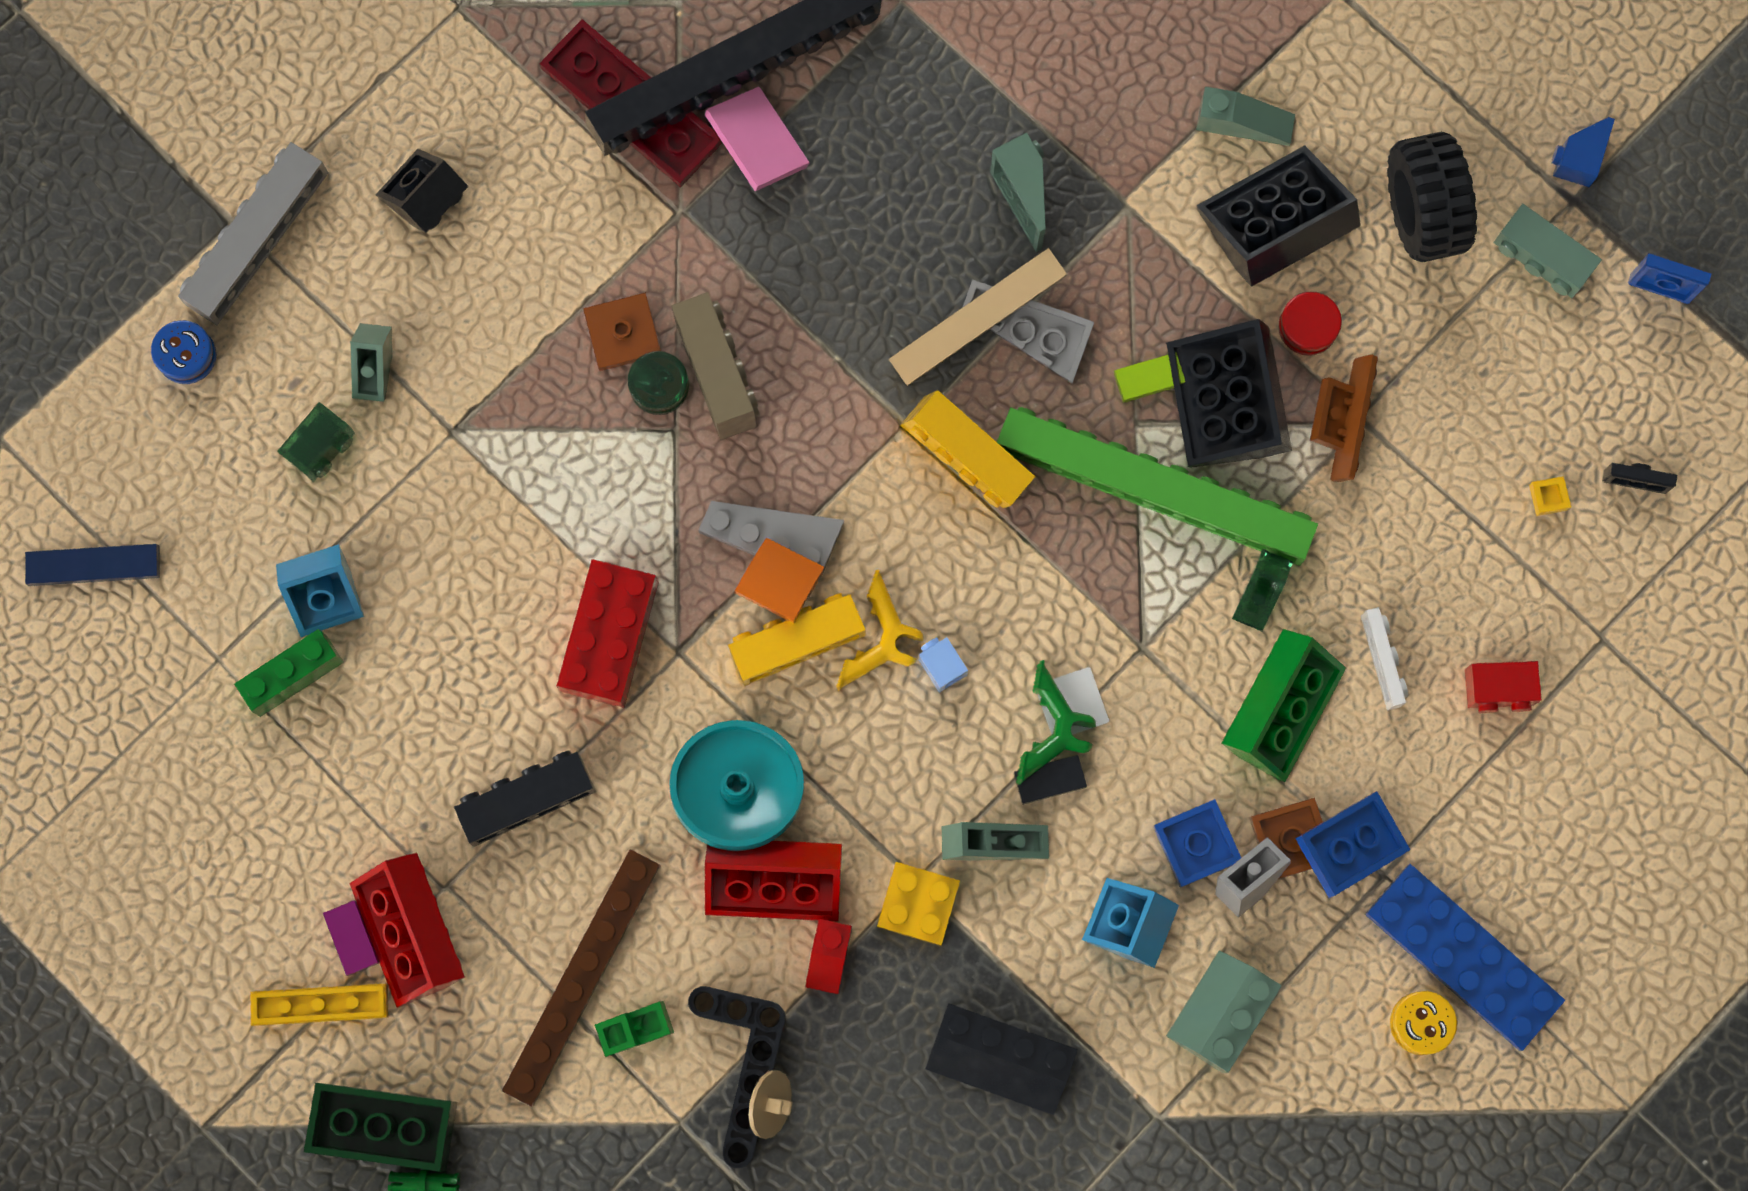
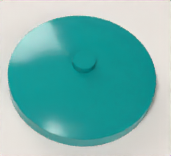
(736, 785)

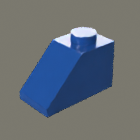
(1583, 153)

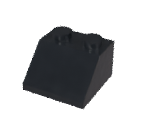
(422, 190)

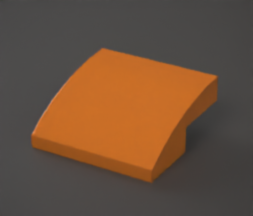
(779, 580)

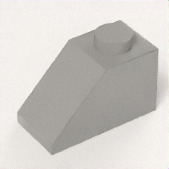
(1251, 877)

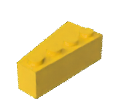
(967, 449)

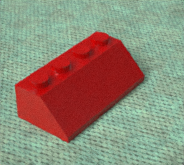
(775, 881)
(406, 929)

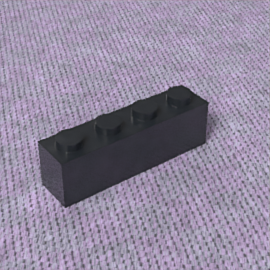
(525, 798)

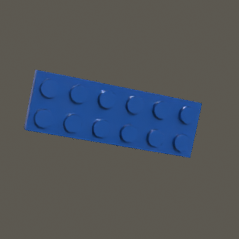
(1465, 957)

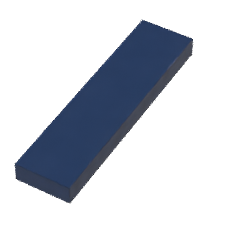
(92, 564)

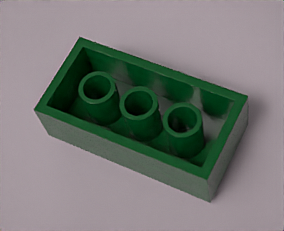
(380, 1127)

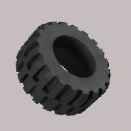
(1432, 196)

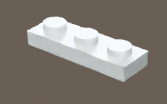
(1384, 658)

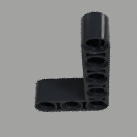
(751, 1065)

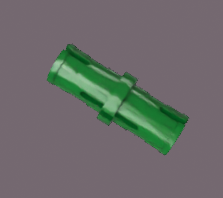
(423, 1181)

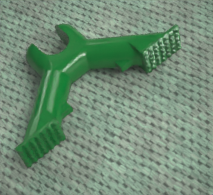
(1064, 719)

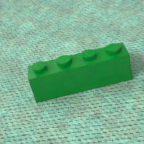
(1284, 704)

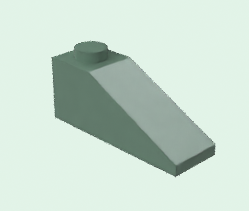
(1243, 117)
(994, 841)

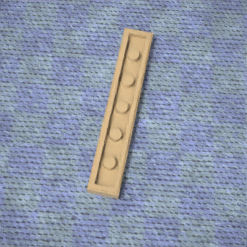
(978, 317)

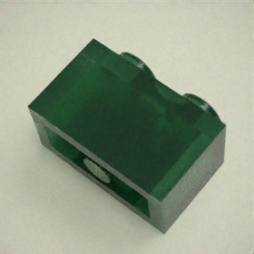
(317, 442)

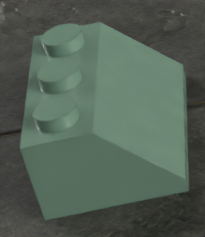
(1223, 1011)

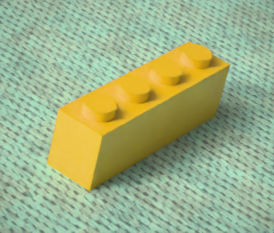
(791, 643)

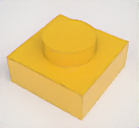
(1550, 496)

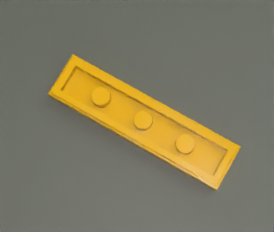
(319, 1004)

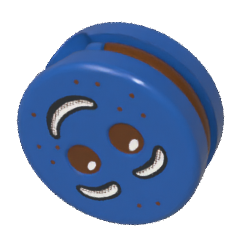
(183, 352)

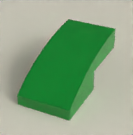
(634, 1028)

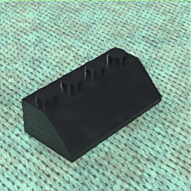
(1001, 1059)

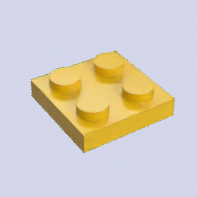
(918, 903)

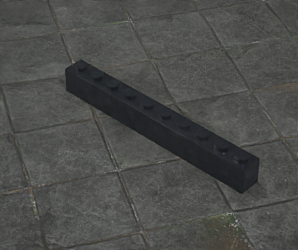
(724, 69)

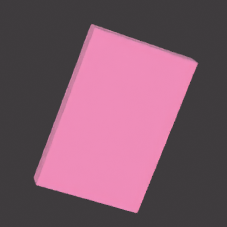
(757, 138)

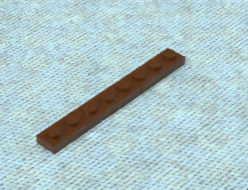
(581, 978)

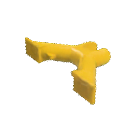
(892, 631)

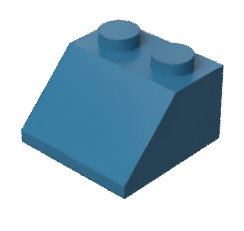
(319, 590)
(1130, 922)

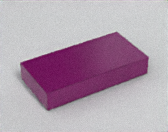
(351, 938)

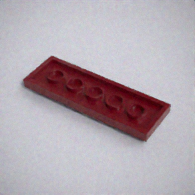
(598, 71)

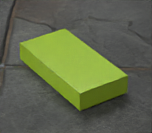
(1146, 378)

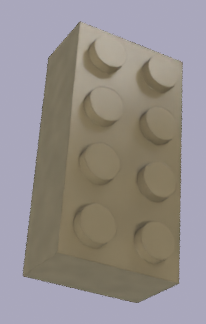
(713, 362)

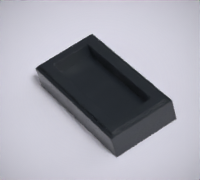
(1052, 780)

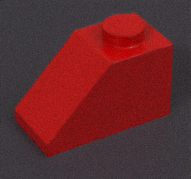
(828, 956)

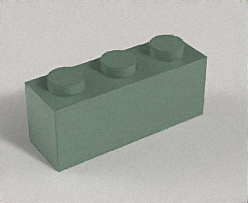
(1547, 251)

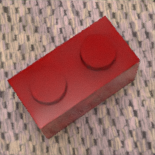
(1503, 686)

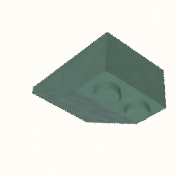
(1019, 175)

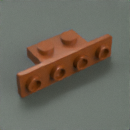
(1343, 414)

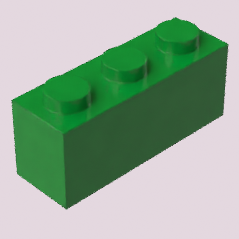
(288, 673)

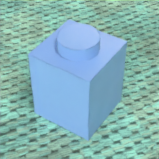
(942, 663)

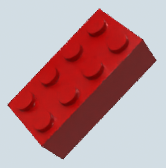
(607, 633)

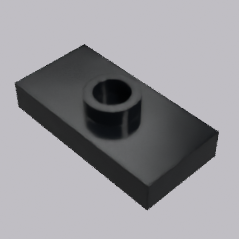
(1639, 477)

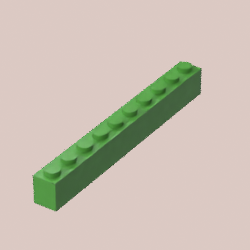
(1157, 486)

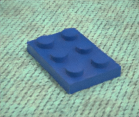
(1352, 844)

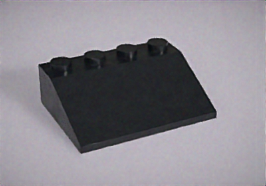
(1280, 215)
(1230, 395)

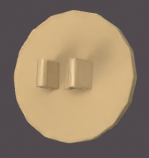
(770, 1104)

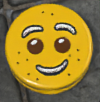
(1423, 1023)

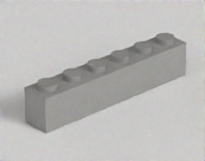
(253, 233)

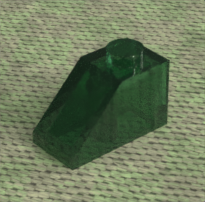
(1262, 590)

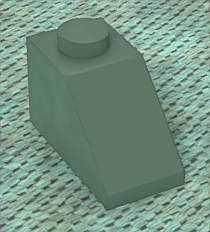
(371, 361)

